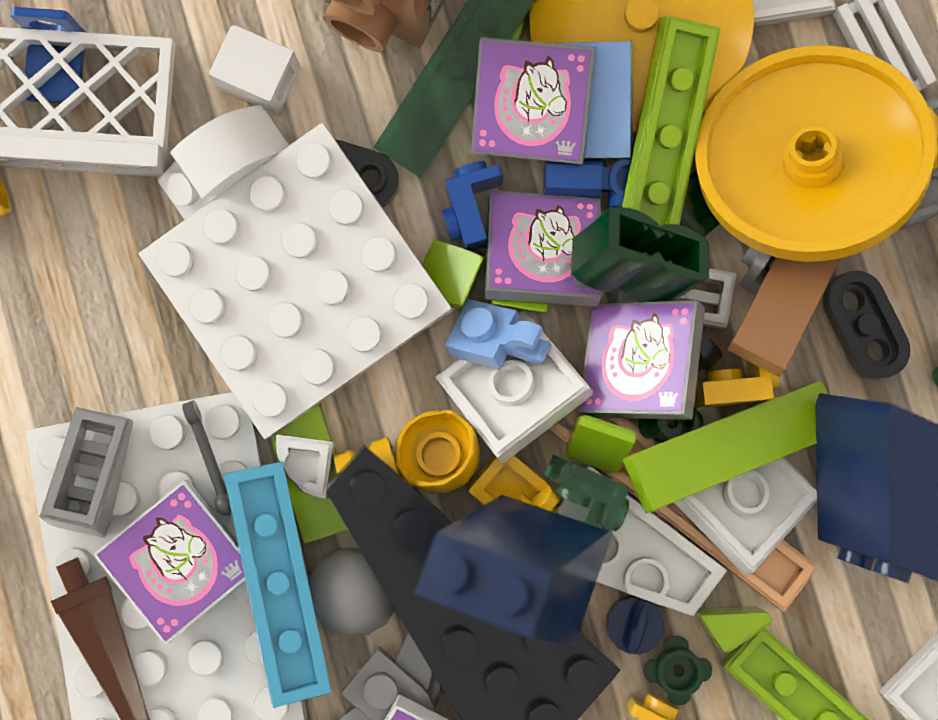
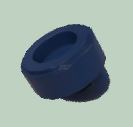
(634, 625)

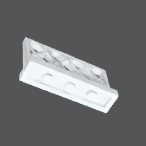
(93, 149)

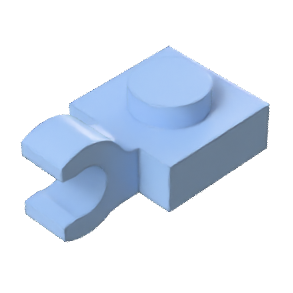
(491, 332)

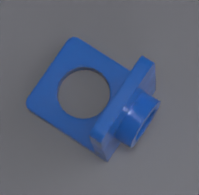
(60, 85)

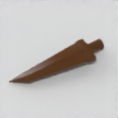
(96, 629)

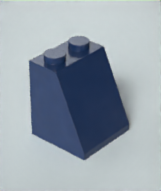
(878, 486)
(517, 569)

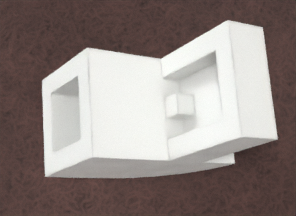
(219, 157)

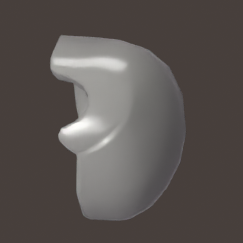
(349, 594)

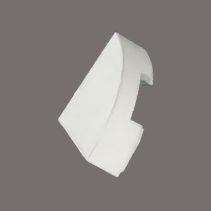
(307, 462)

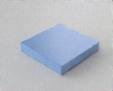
(611, 101)

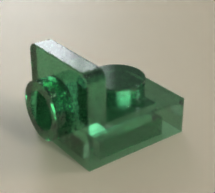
(582, 485)

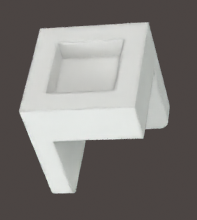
(255, 69)

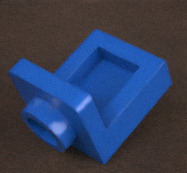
(463, 216)

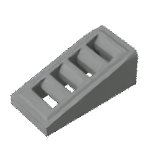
(62, 487)

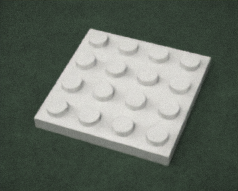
(295, 281)

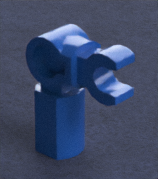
(587, 179)

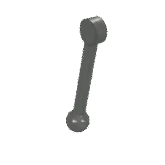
(194, 419)

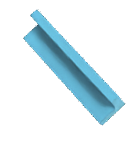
(277, 584)

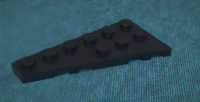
(476, 663)

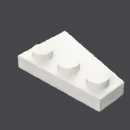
(653, 560)

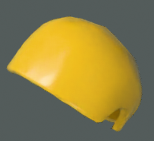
(437, 452)

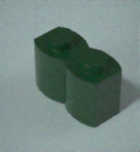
(639, 256)

